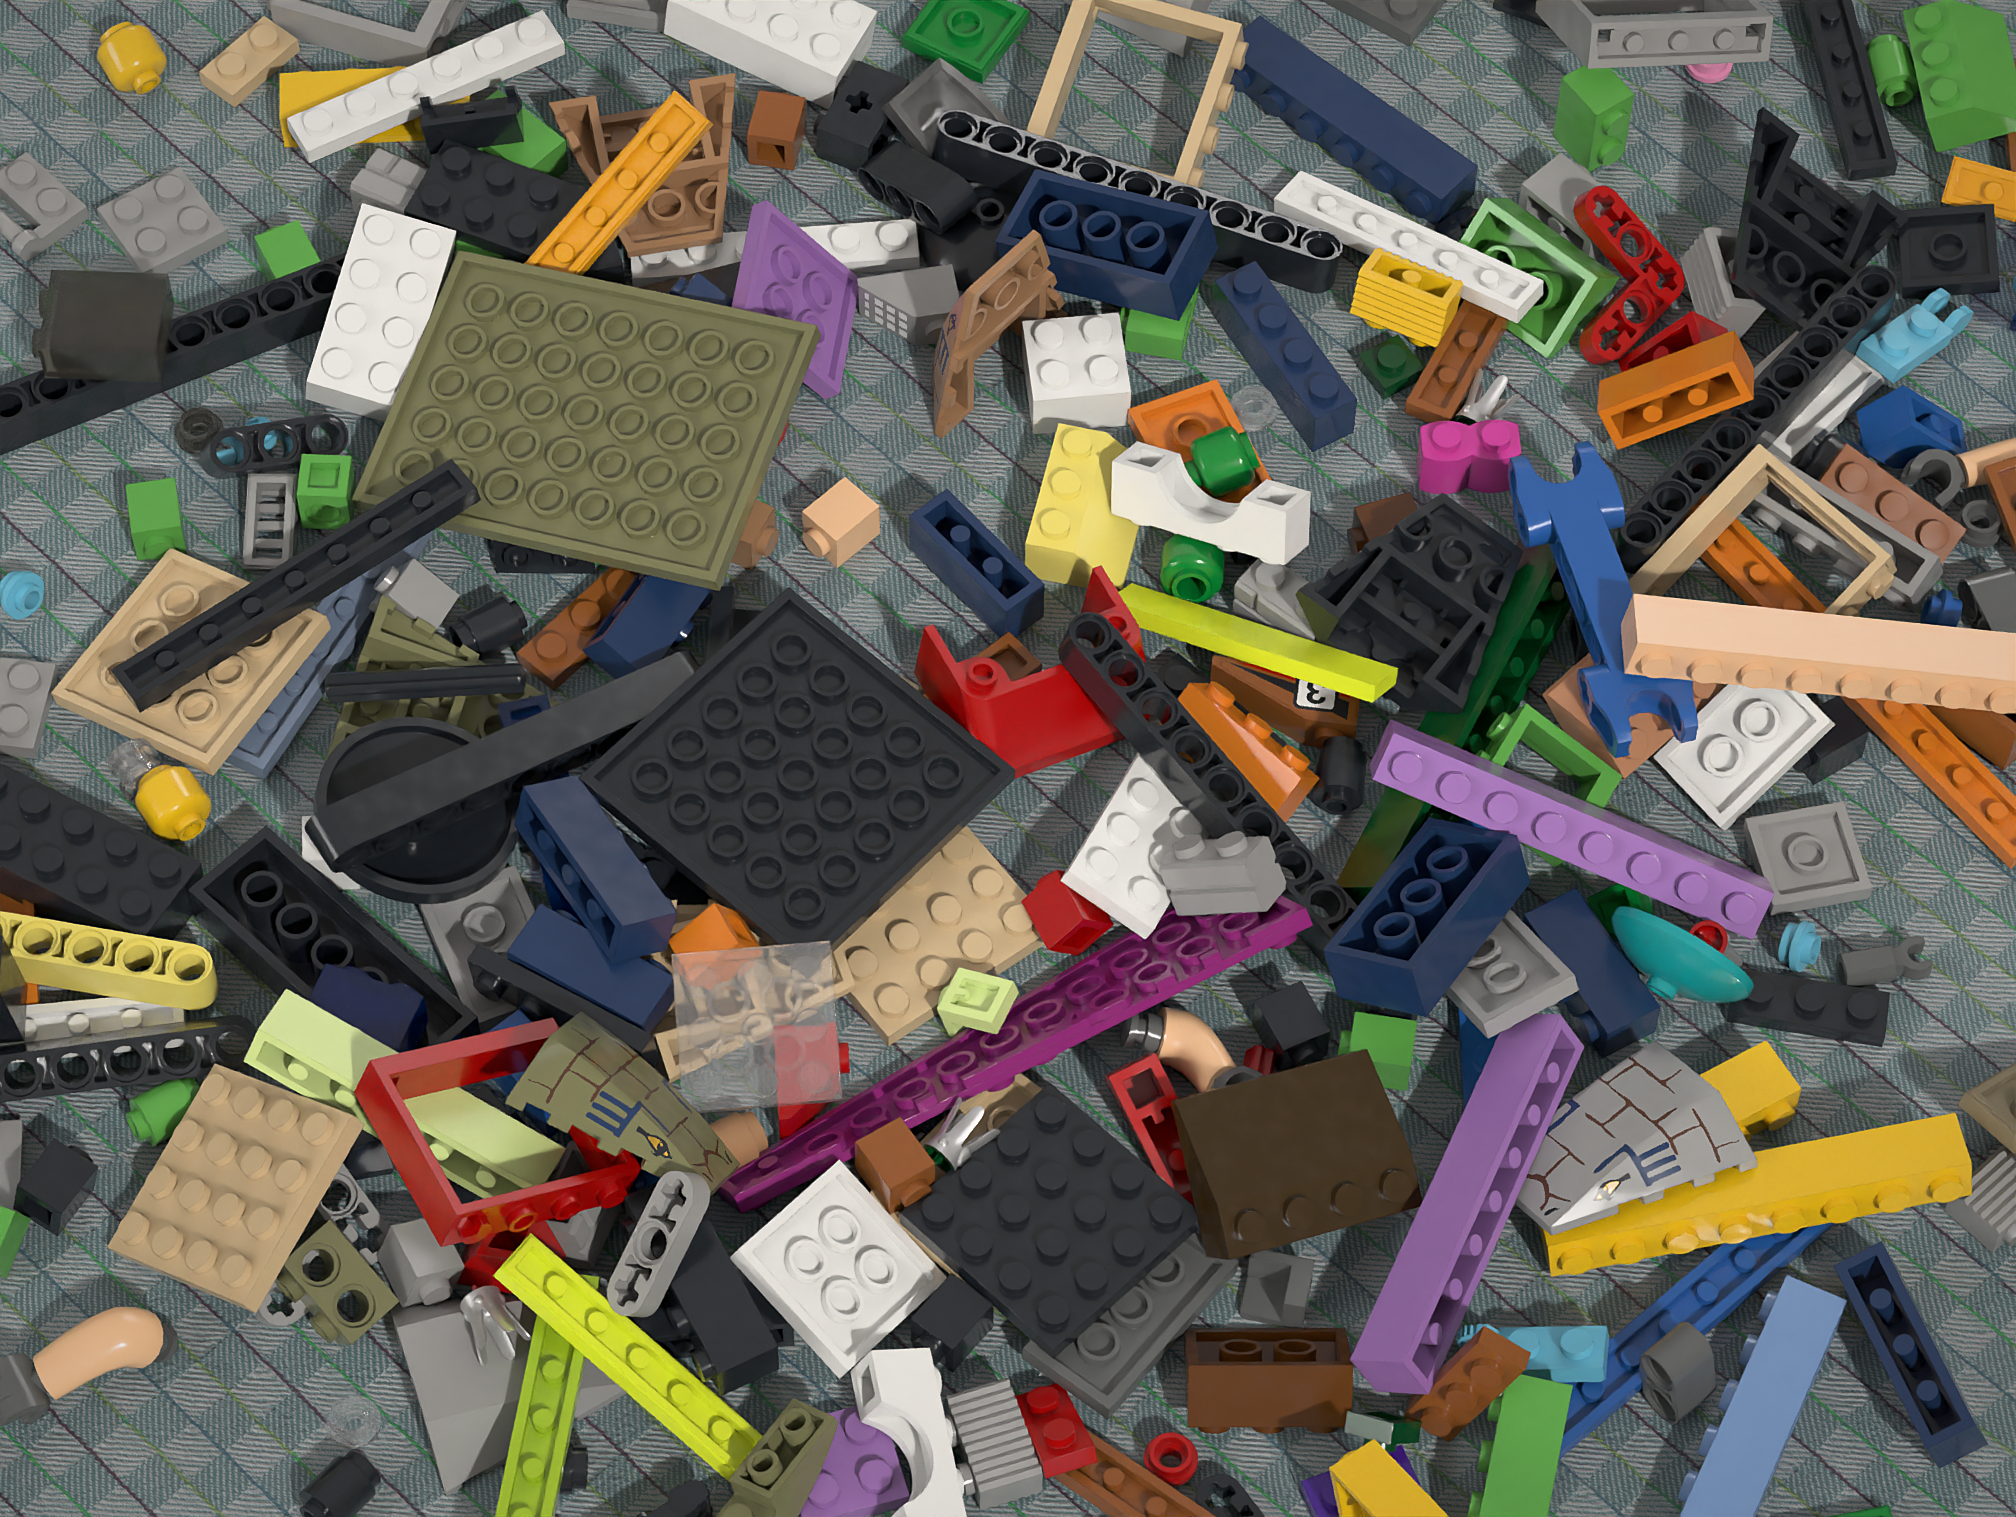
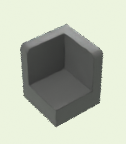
(1277, 1289)

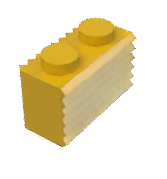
(1405, 298)

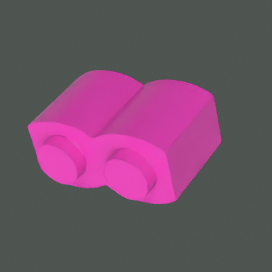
(1465, 456)

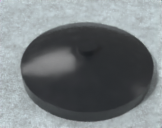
(438, 865)

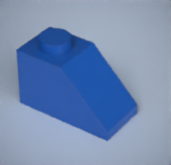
(1906, 425)

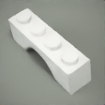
(1157, 491)
(902, 1398)

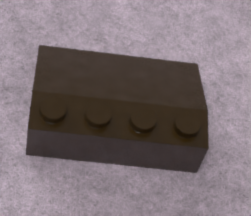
(1294, 1155)

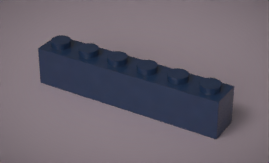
(1353, 124)

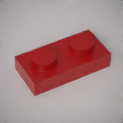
(1056, 1430)

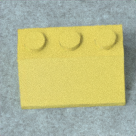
(1073, 514)

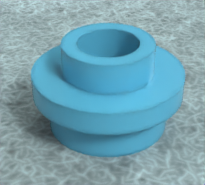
(21, 593)
(1799, 945)

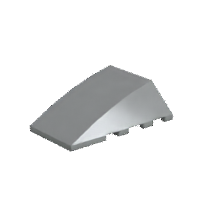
(472, 1405)

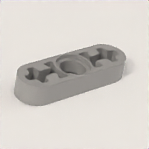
(638, 1250)

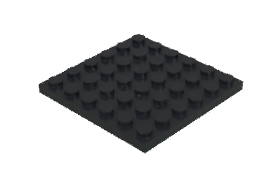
(797, 777)

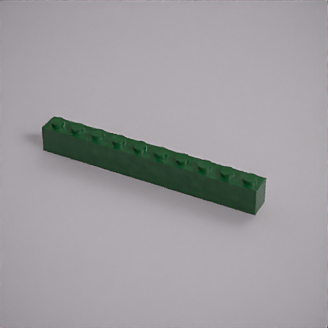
(1508, 665)

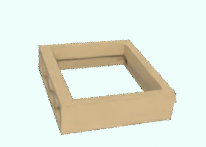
(1215, 97)
(1731, 499)

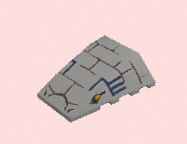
(1630, 1139)

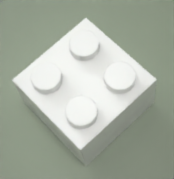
(1076, 372)

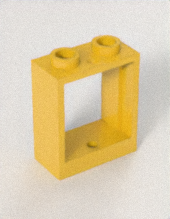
(1375, 1485)

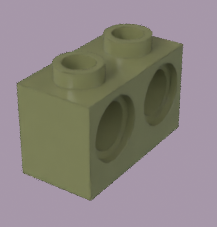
(342, 1272)

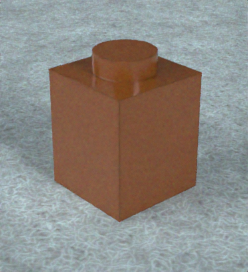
(776, 130)
(894, 1165)

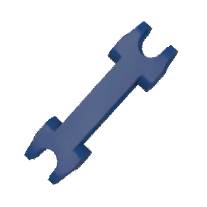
(1576, 526)

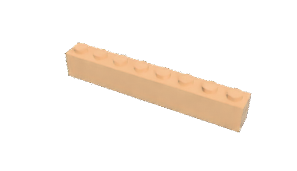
(1819, 653)

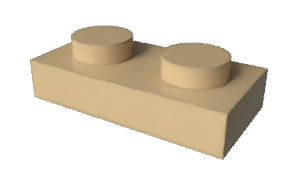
(249, 61)

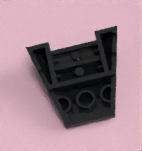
(1797, 233)
(1419, 602)

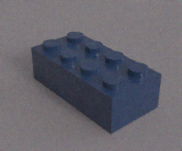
(1114, 242)
(1427, 916)

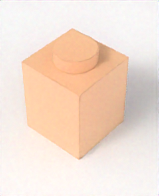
(840, 522)

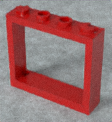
(466, 1062)

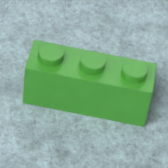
(1963, 72)
(1573, 280)

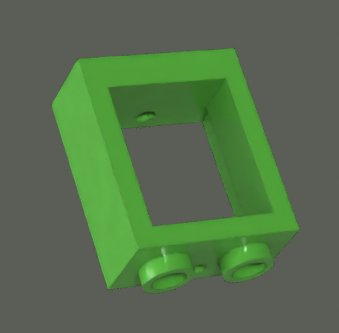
(1595, 776)

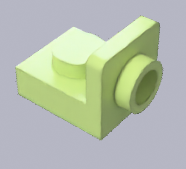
(975, 1002)

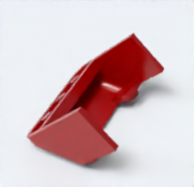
(1036, 716)

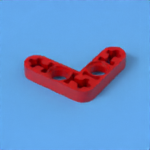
(1641, 282)

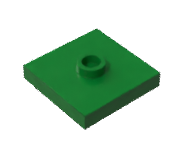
(966, 33)

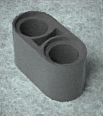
(1990, 599)
(1678, 1372)

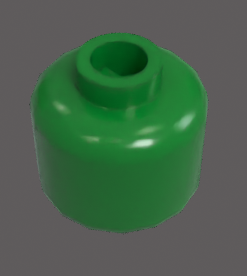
(1222, 461)
(1191, 568)

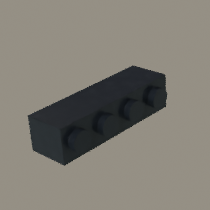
(711, 1305)

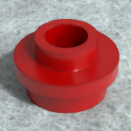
(1171, 1445)

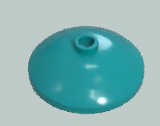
(1678, 960)

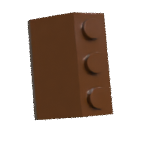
(1267, 1379)

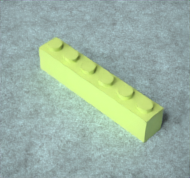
(467, 1136)

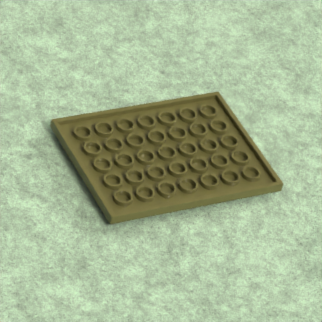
(594, 416)

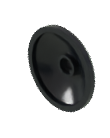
(970, 241)

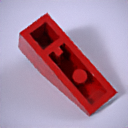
(1145, 1103)

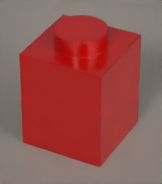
(1063, 916)

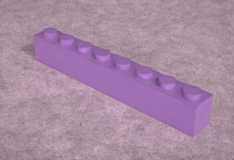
(1571, 829)
(1467, 1205)

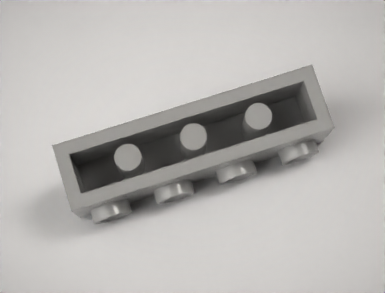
(1916, 566)

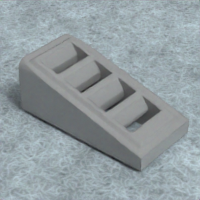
(270, 486)

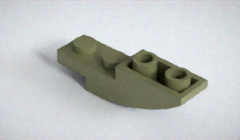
(782, 1464)

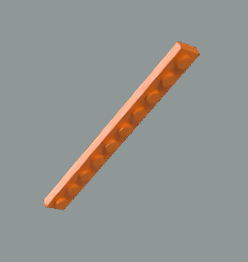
(1905, 728)

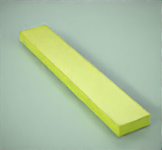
(1259, 644)
(628, 1356)

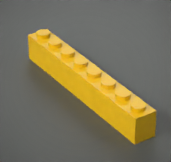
(1787, 1191)

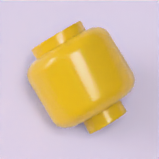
(131, 58)
(173, 803)

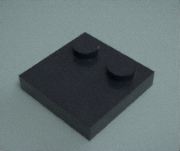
(1949, 251)

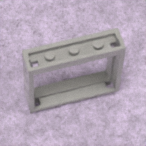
(1721, 34)
(369, 38)

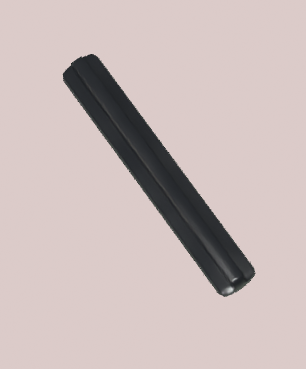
(425, 682)

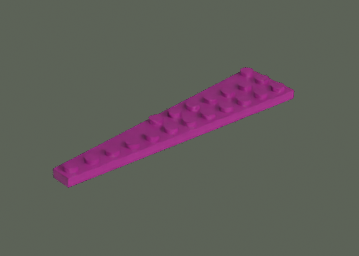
(1040, 1025)

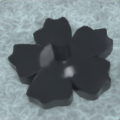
(1455, 223)

